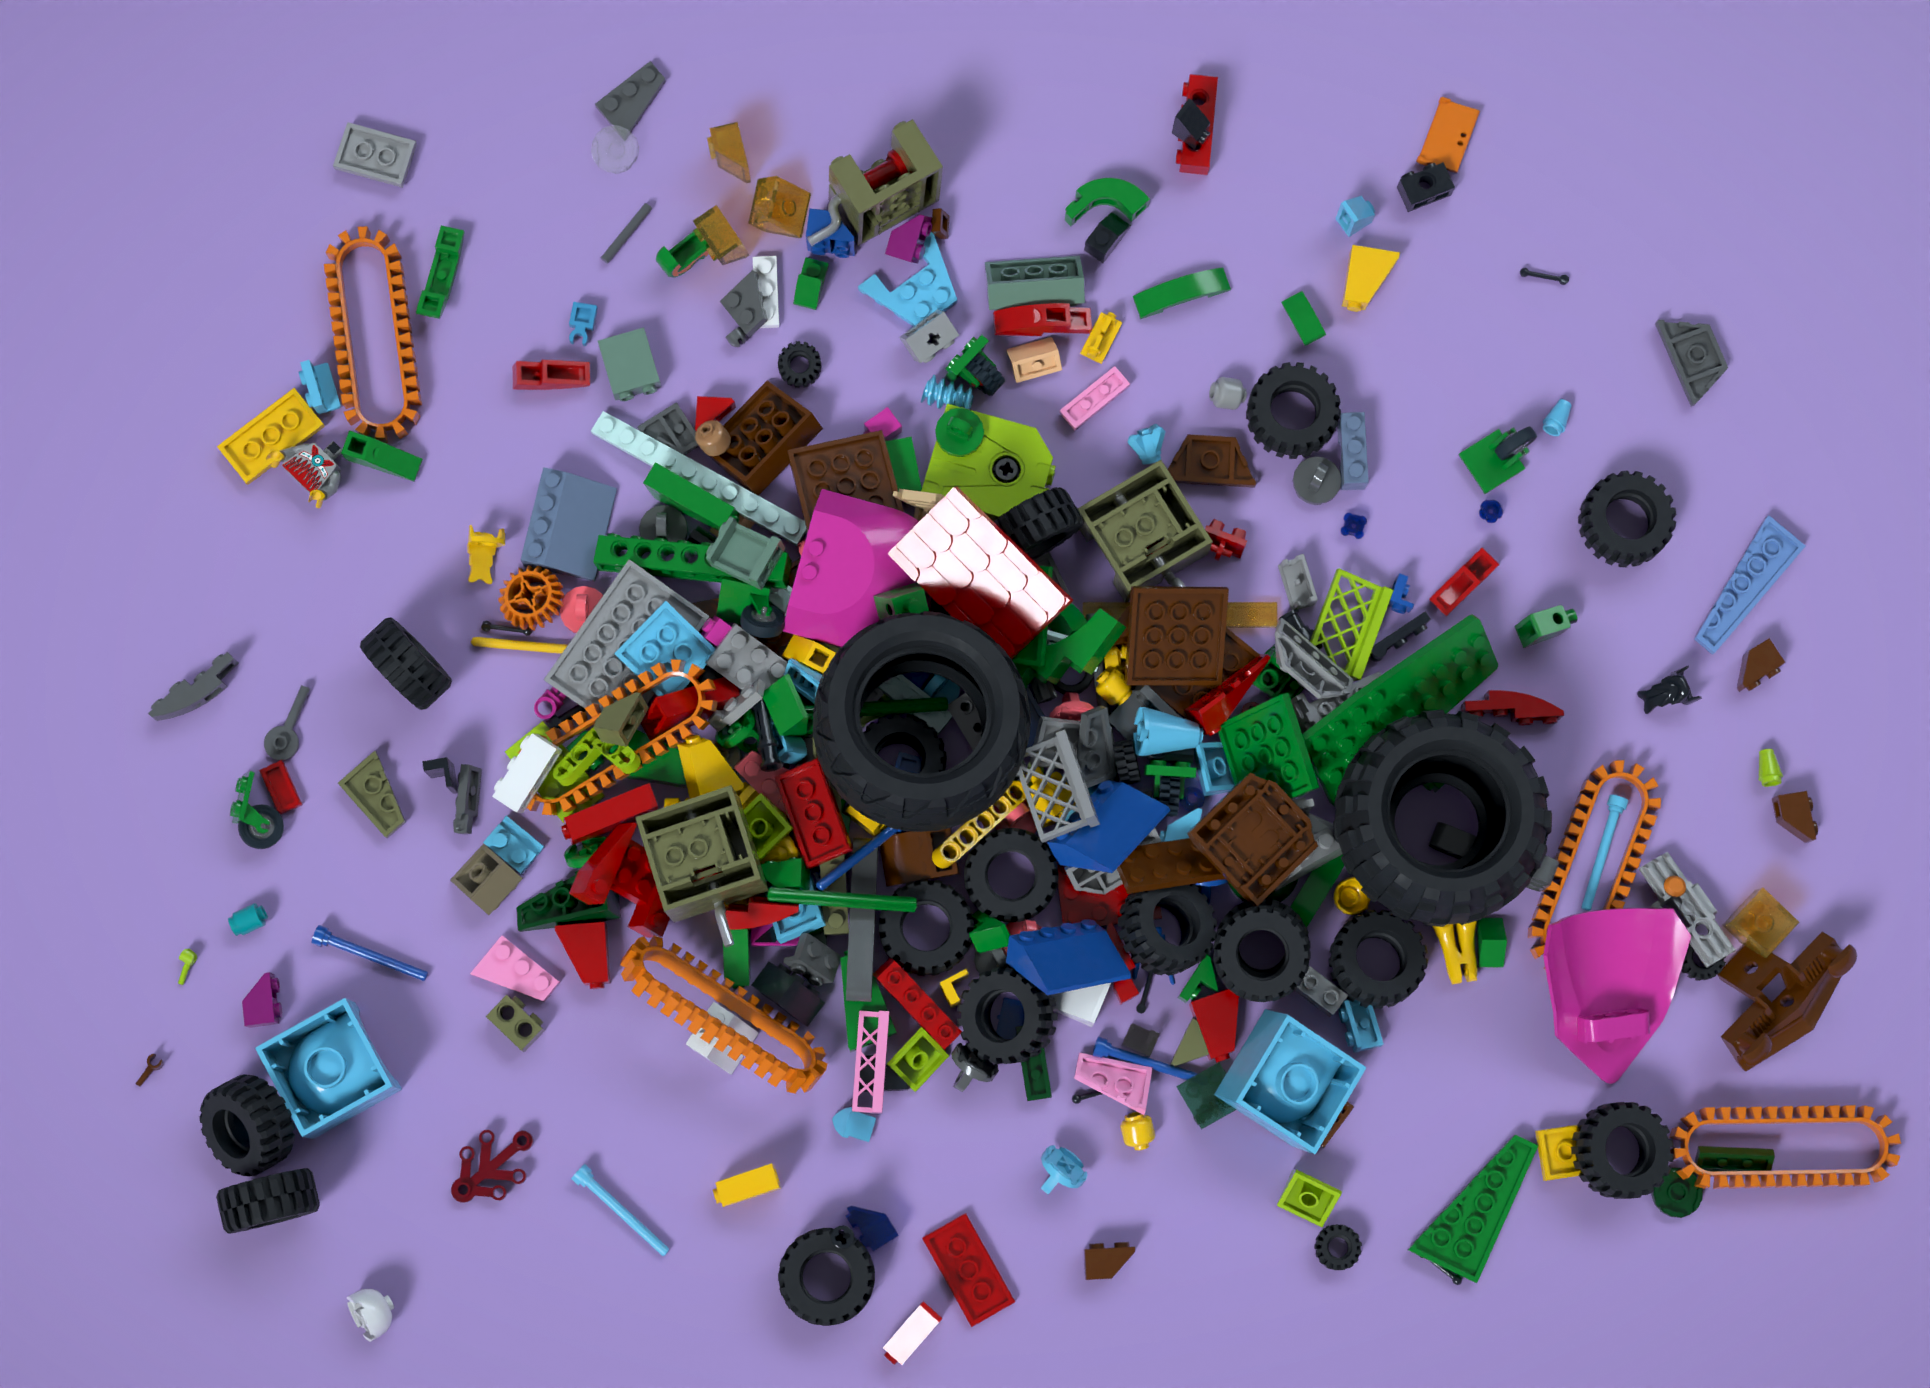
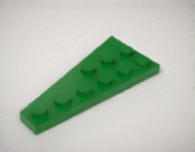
(1471, 1223)

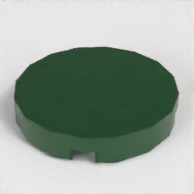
(1677, 1196)

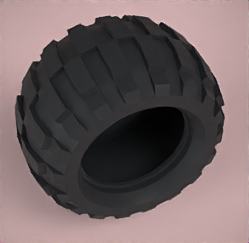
(1485, 769)

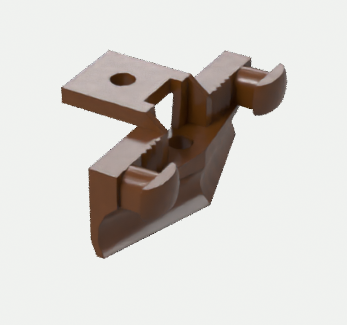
(1808, 981)

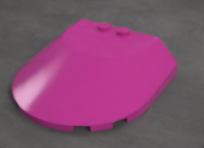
(845, 567)

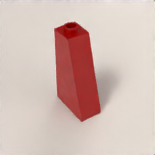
(679, 705)
(608, 814)

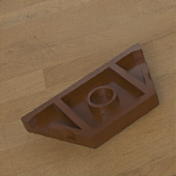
(1211, 462)

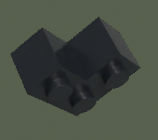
(789, 992)

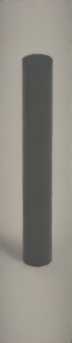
(626, 233)

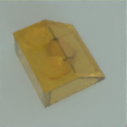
(728, 150)
(779, 207)
(720, 237)
(1761, 923)

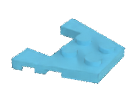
(920, 294)

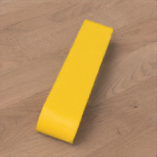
(973, 832)

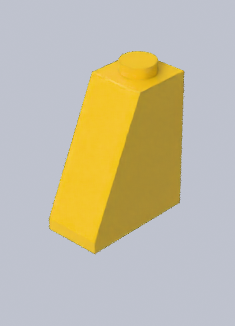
(1365, 275)
(705, 767)
(747, 1185)

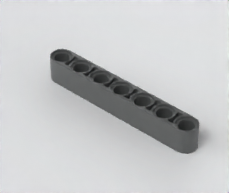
(861, 928)

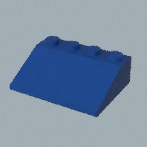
(1124, 820)
(1066, 957)

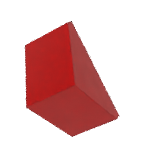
(712, 409)

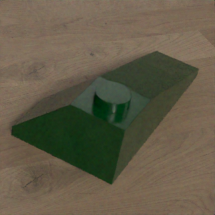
(562, 908)

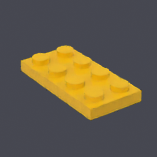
(278, 427)

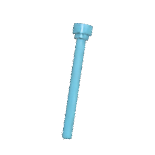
(1616, 807)
(585, 1178)

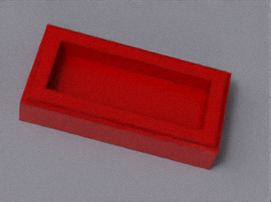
(281, 787)

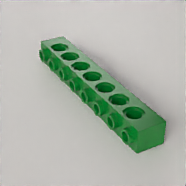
(609, 547)

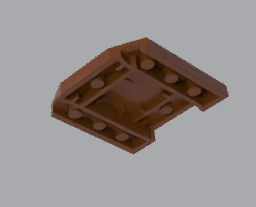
(1255, 837)

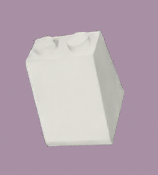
(1082, 1003)
(708, 1050)

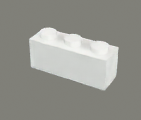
(526, 772)

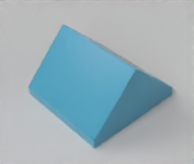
(1213, 769)

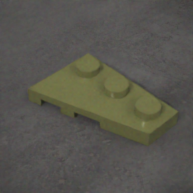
(373, 794)

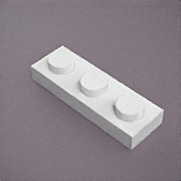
(768, 284)

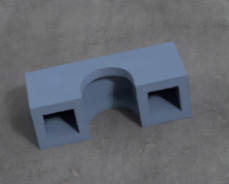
(1353, 451)

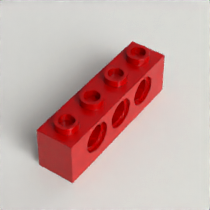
(1205, 89)
(917, 1003)

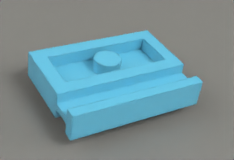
(513, 845)

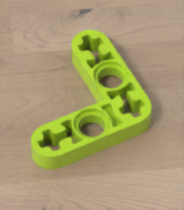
(599, 748)

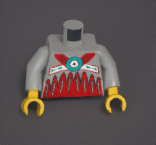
(311, 468)

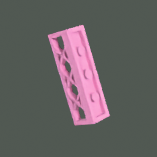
(880, 1062)

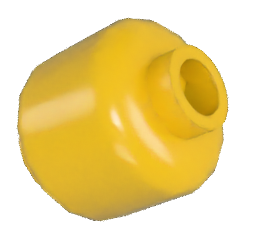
(1112, 687)
(1137, 1130)

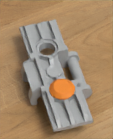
(1693, 905)

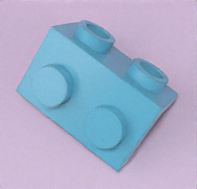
(321, 387)
(1361, 1026)

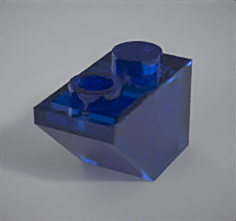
(874, 1226)

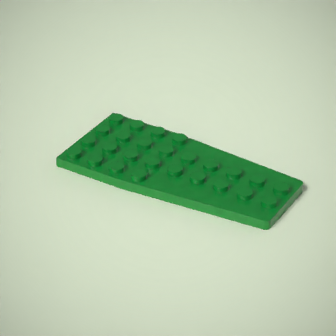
(1425, 681)

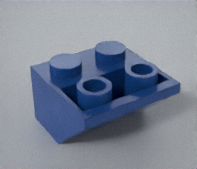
(839, 243)

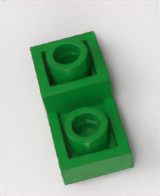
(1303, 318)

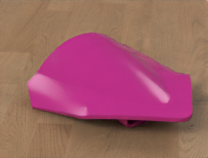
(1613, 981)

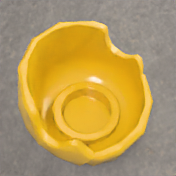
(1349, 897)

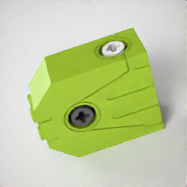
(1004, 450)

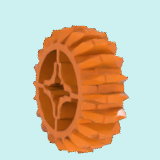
(512, 601)

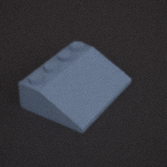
(567, 524)

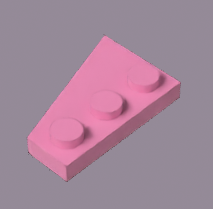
(515, 970)
(1116, 1079)

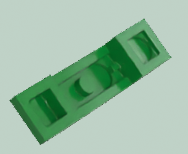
(442, 272)
(1181, 290)
(1316, 889)

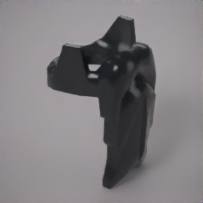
(1671, 691)

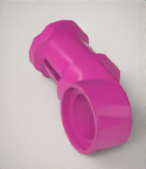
(553, 698)

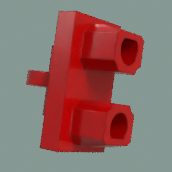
(1226, 543)

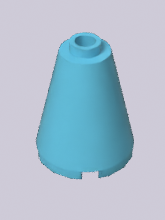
(1163, 733)

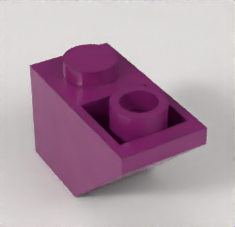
(908, 239)
(261, 1004)

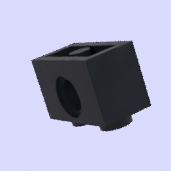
(1415, 196)

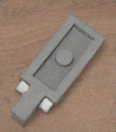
(738, 706)

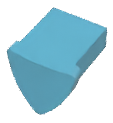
(853, 1124)

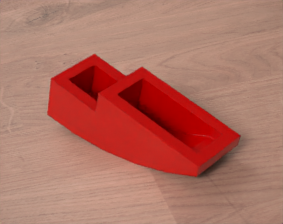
(550, 375)
(1464, 581)
(757, 913)
(1124, 989)

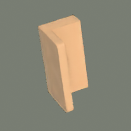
(1034, 359)

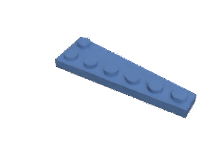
(1757, 571)

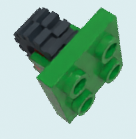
(976, 367)
(1169, 782)

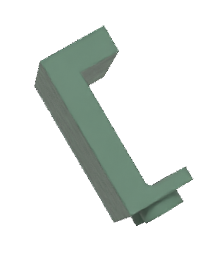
(629, 364)
(744, 553)

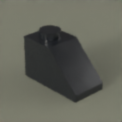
(1191, 125)
(1106, 237)
(892, 1081)

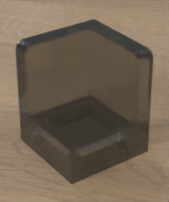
(1140, 1040)

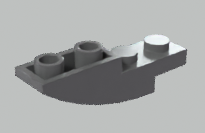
(188, 697)

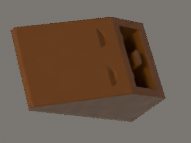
(909, 857)

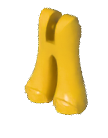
(1452, 956)

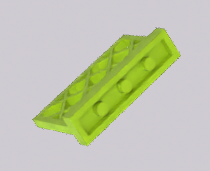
(1369, 626)

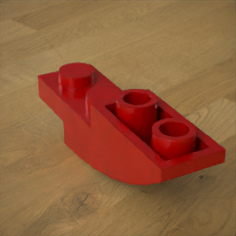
(1042, 318)
(1521, 706)

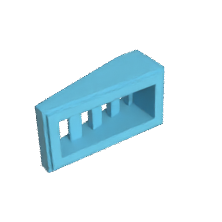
(811, 677)

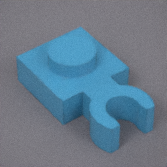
(582, 319)

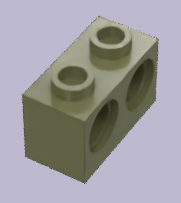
(511, 1027)

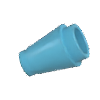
(1557, 419)

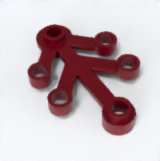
(489, 1168)

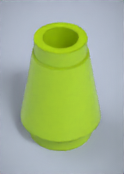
(1769, 769)

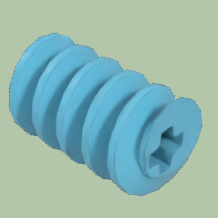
(946, 394)

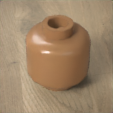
(712, 438)

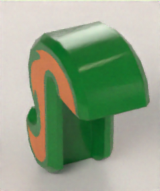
(682, 256)

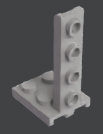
(1311, 713)

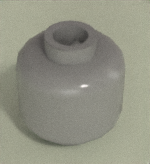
(1227, 393)

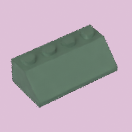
(1034, 282)

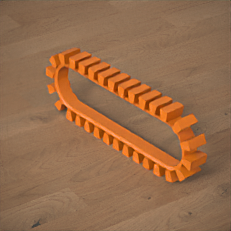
(344, 342)
(645, 755)
(1577, 832)
(753, 1053)
(1785, 1117)

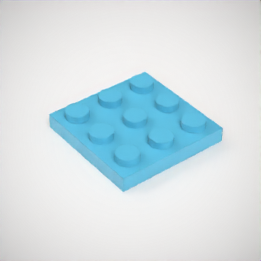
(659, 640)

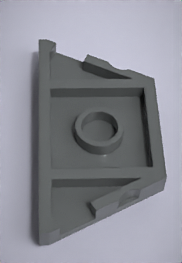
(1693, 356)

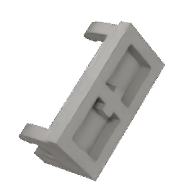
(1297, 582)

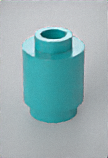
(248, 919)

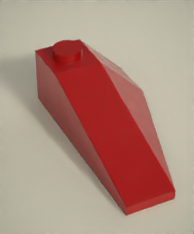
(1220, 702)

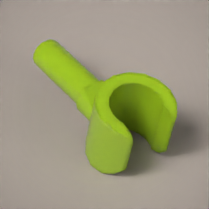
(189, 958)

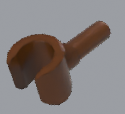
(150, 1068)

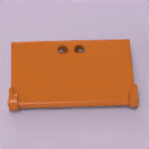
(1444, 136)

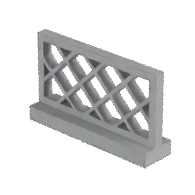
(1076, 785)

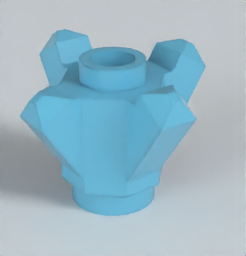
(1148, 443)

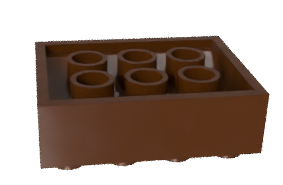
(761, 436)

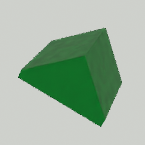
(786, 707)

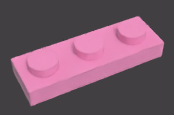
(1094, 398)

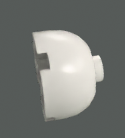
(371, 1312)

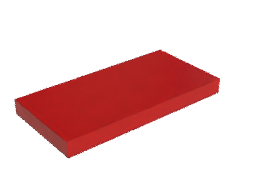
(813, 813)
(968, 1270)

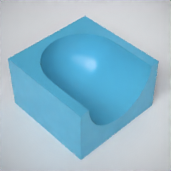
(327, 1069)
(1290, 1081)

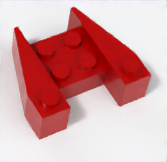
(625, 869)

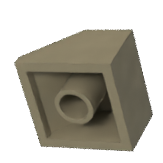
(486, 879)

